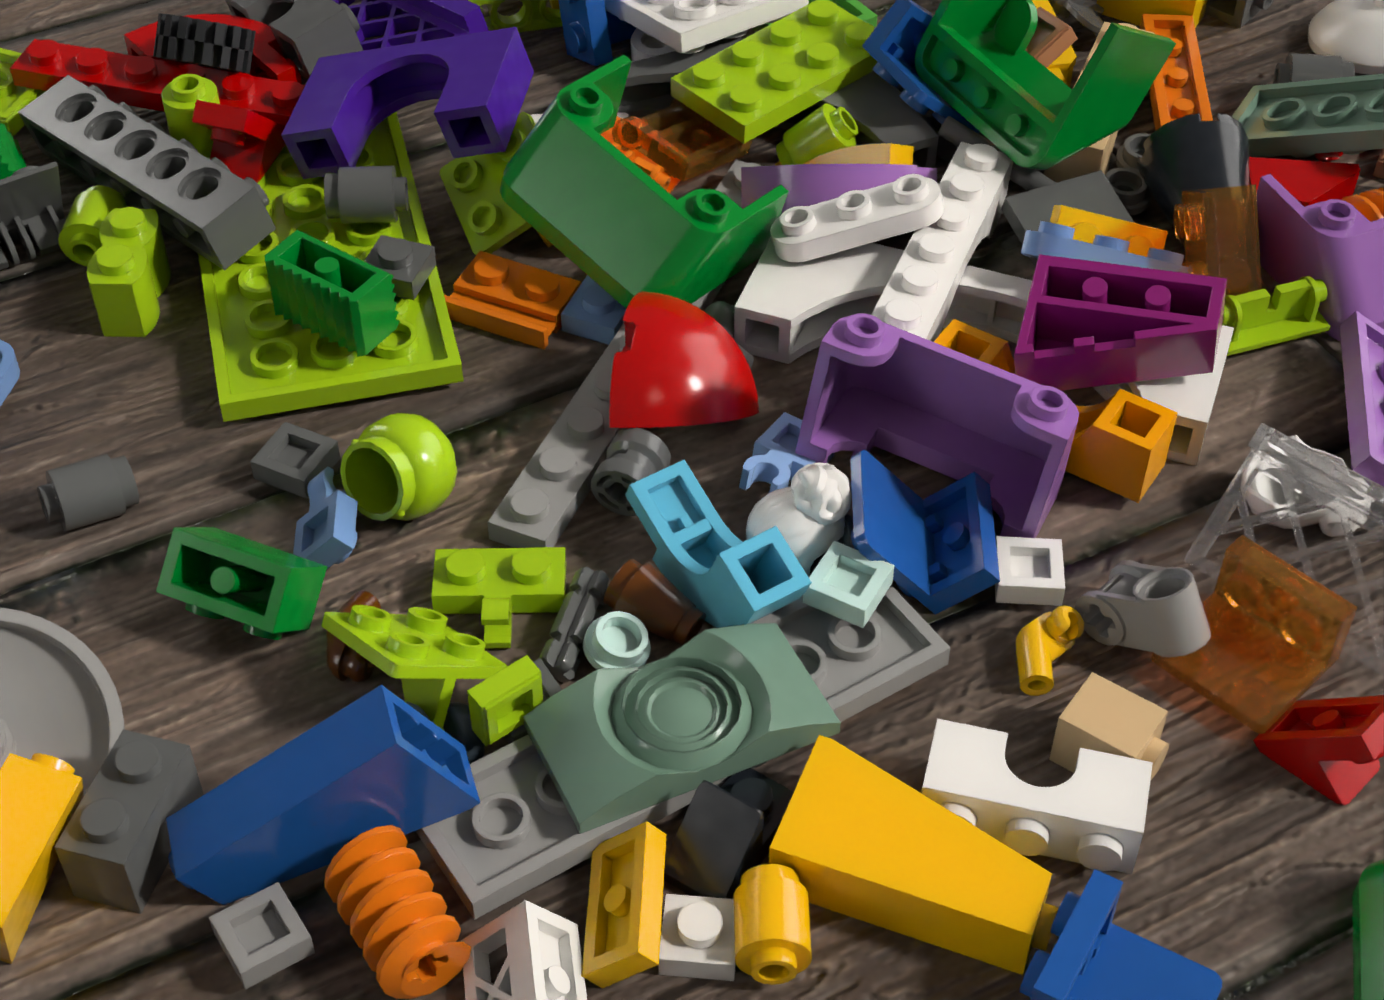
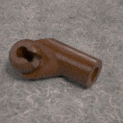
(341, 658)

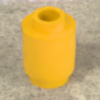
(772, 924)

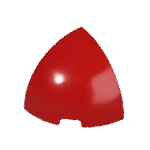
(677, 368)

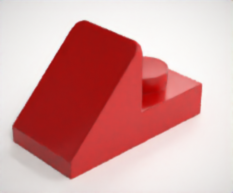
(240, 138)
(1329, 743)

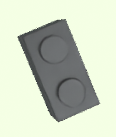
(120, 830)

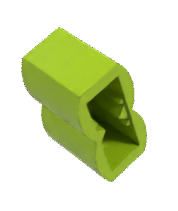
(129, 272)

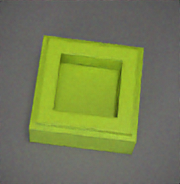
(504, 699)

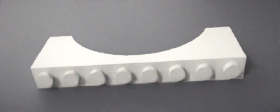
(796, 303)

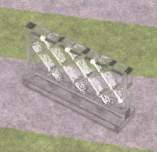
(1326, 486)

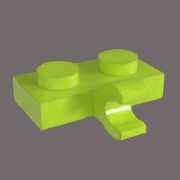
(499, 584)

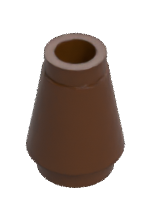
(654, 601)

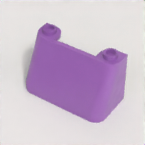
(942, 413)

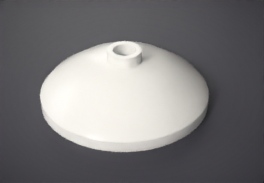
(1351, 31)

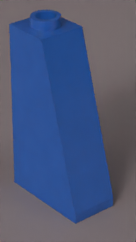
(318, 792)

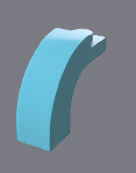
(705, 560)

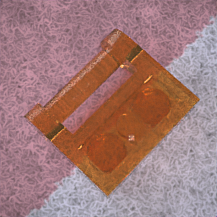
(679, 140)

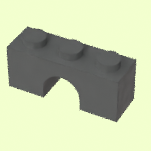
(304, 28)

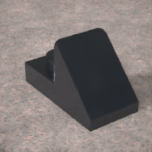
(725, 833)

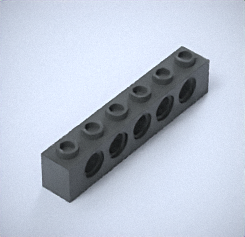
(115, 148)

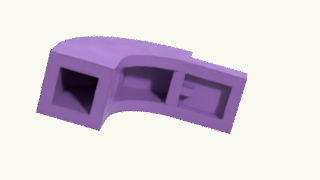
(820, 182)

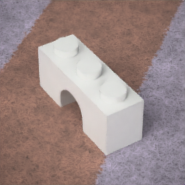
(1086, 820)

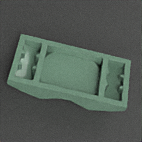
(666, 726)

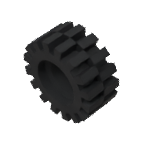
(204, 43)

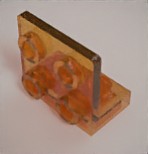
(1221, 235)
(1268, 637)

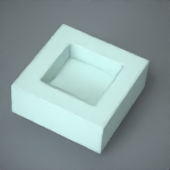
(848, 584)

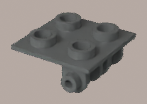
(31, 207)

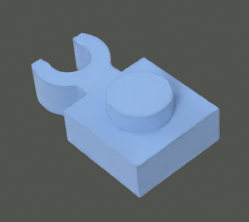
(775, 455)

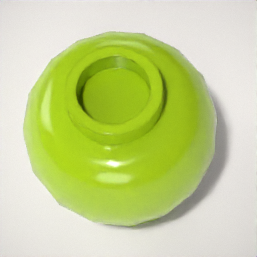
(399, 468)

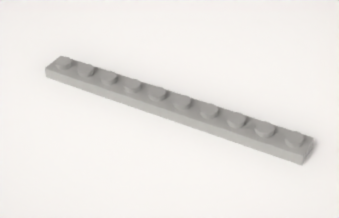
(567, 459)

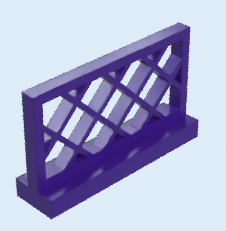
(430, 17)

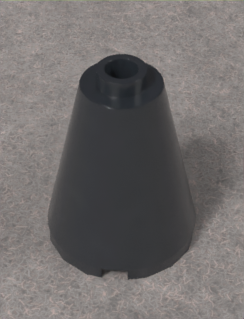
(1193, 157)

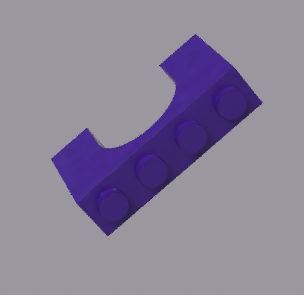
(473, 75)

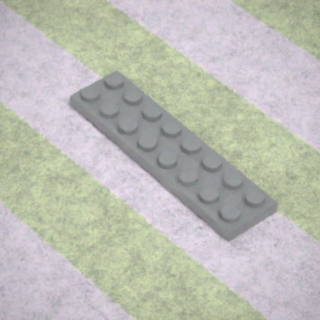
(522, 825)

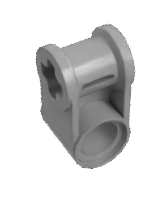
(1147, 610)

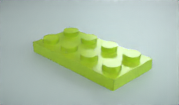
(777, 70)

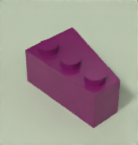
(1116, 324)

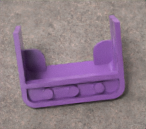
(1328, 244)

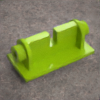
(1276, 319)

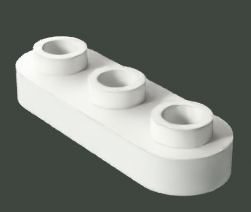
(857, 218)

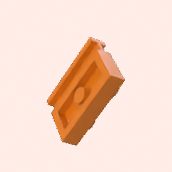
(510, 299)

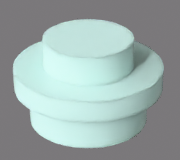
(616, 641)

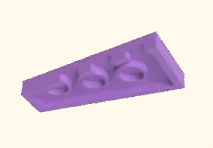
(1364, 391)

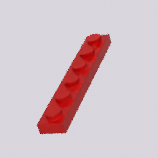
(142, 79)

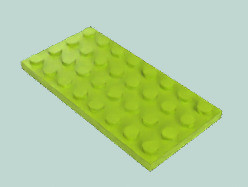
(279, 367)

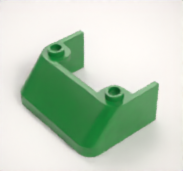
(982, 69)
(615, 215)

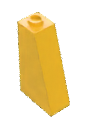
(908, 863)

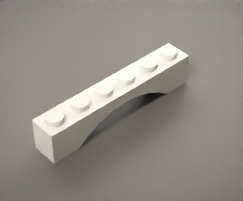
(937, 255)

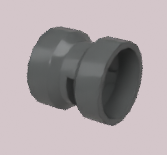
(629, 458)

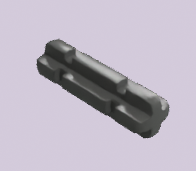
(572, 622)

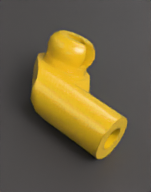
(1041, 644)

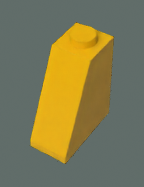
(34, 811)

